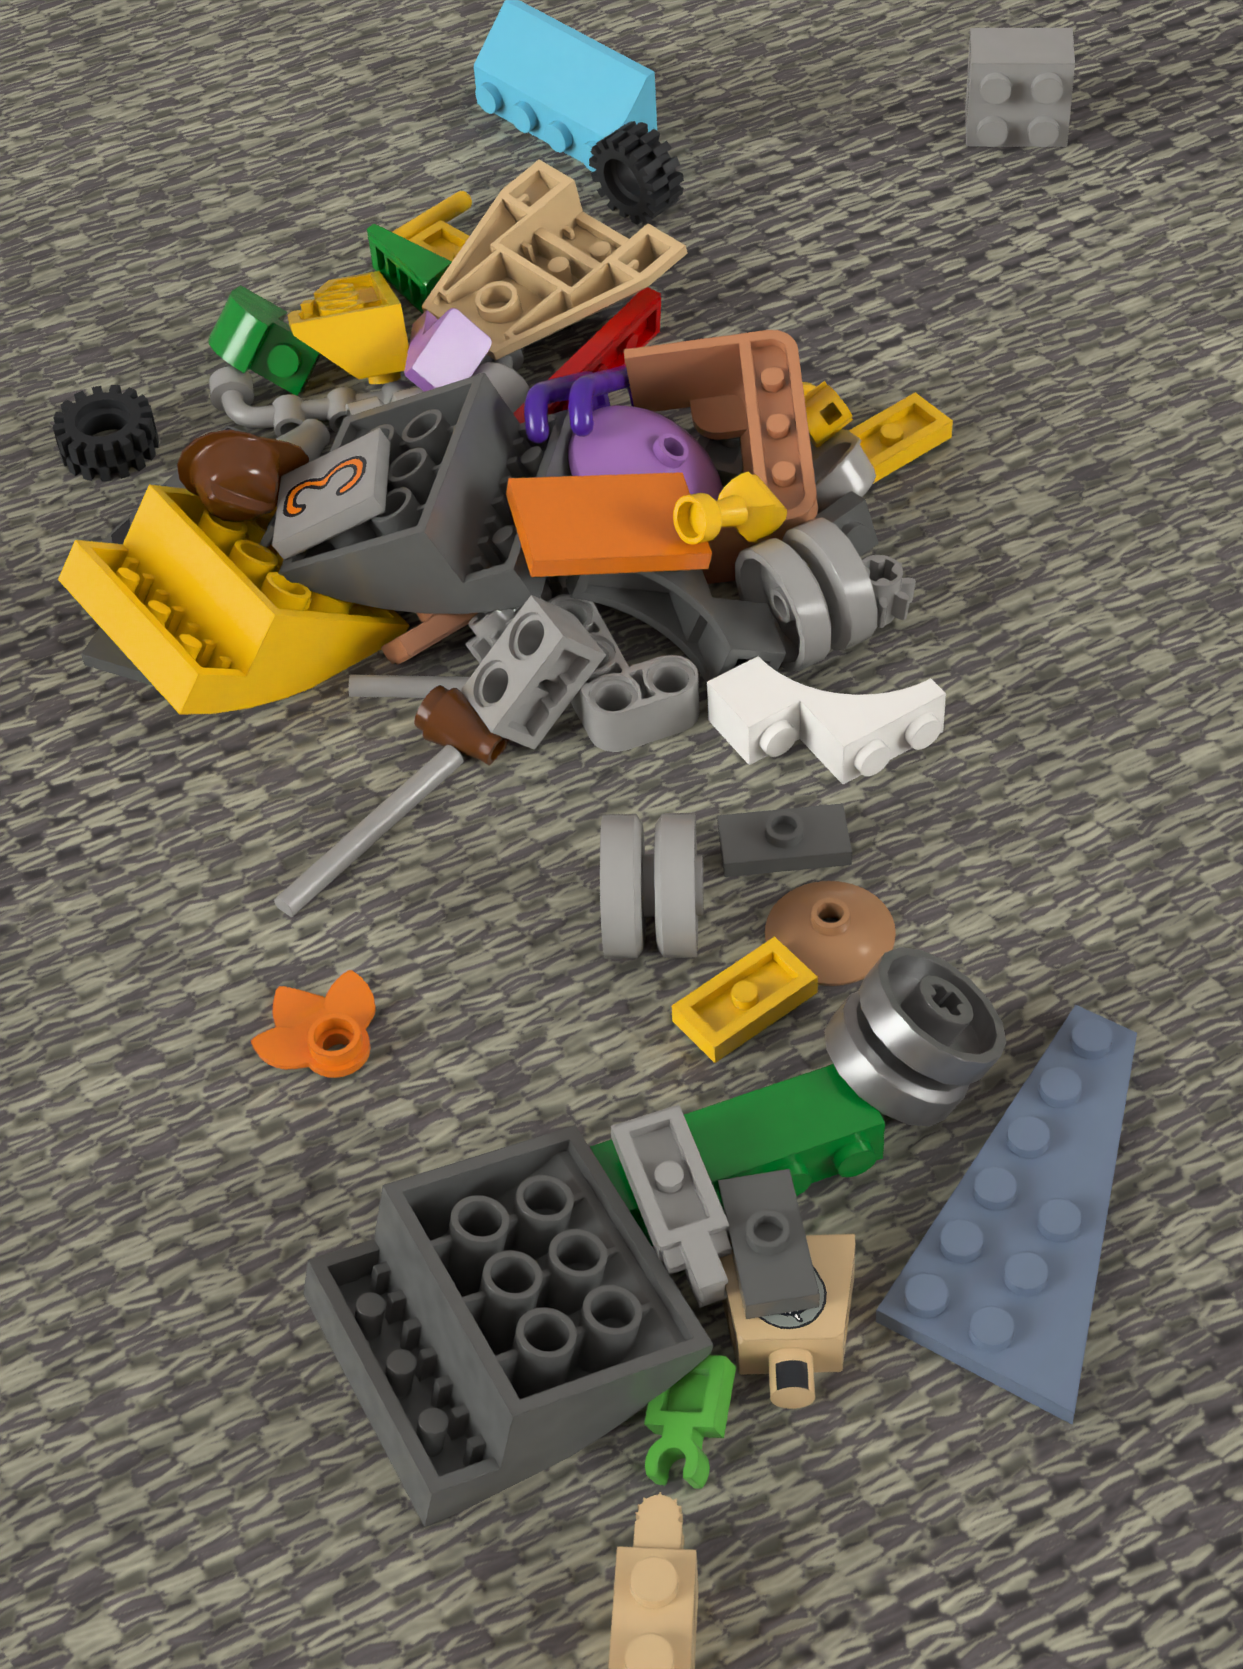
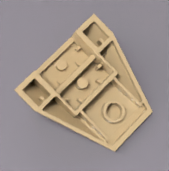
(545, 263)

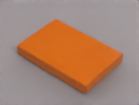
(602, 524)

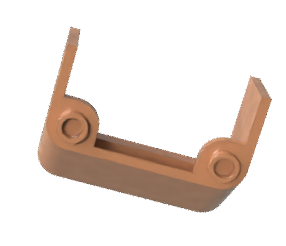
(744, 390)

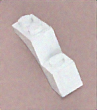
(848, 733)

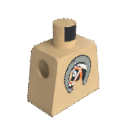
(800, 1341)

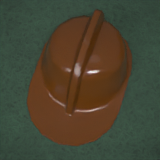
(237, 472)

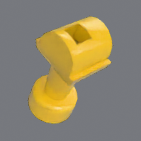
(824, 412)
(741, 504)

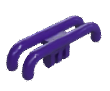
(585, 394)

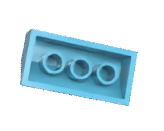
(559, 82)

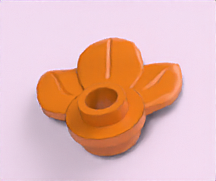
(313, 1023)

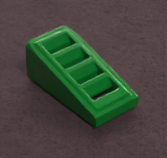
(405, 264)

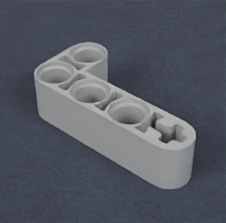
(622, 702)

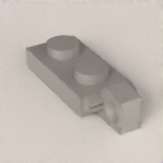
(676, 1199)

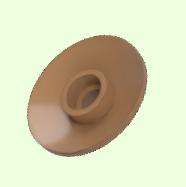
(837, 950)

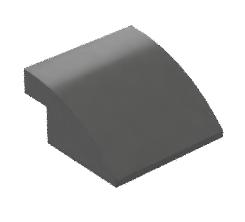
(446, 516)
(501, 1319)

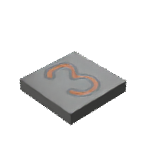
(332, 494)

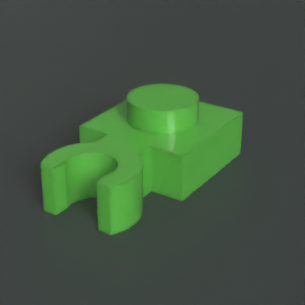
(685, 1415)

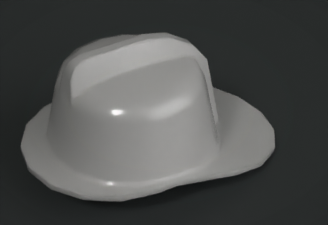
(841, 468)

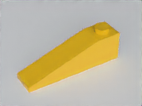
(356, 326)

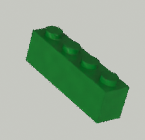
(798, 1124)

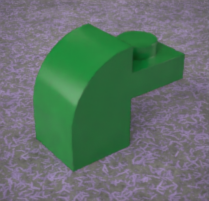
(256, 339)

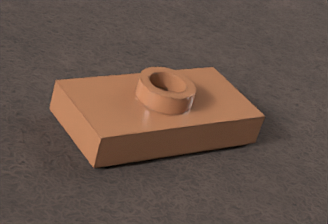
(430, 631)

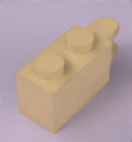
(655, 1593)

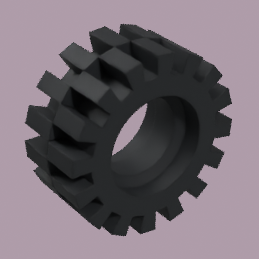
(636, 172)
(108, 453)

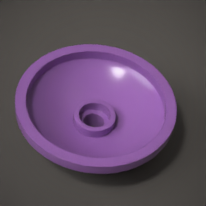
(642, 443)

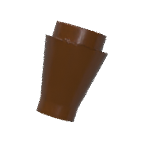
(451, 720)

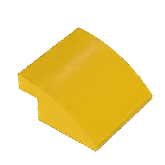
(211, 614)

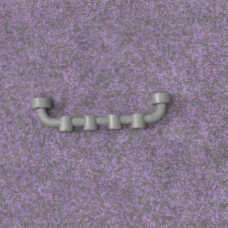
(234, 393)

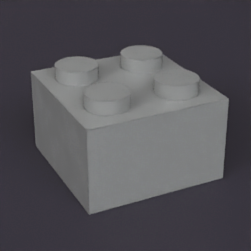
(1019, 87)

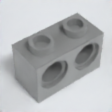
(532, 672)

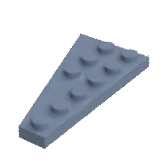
(1020, 1241)

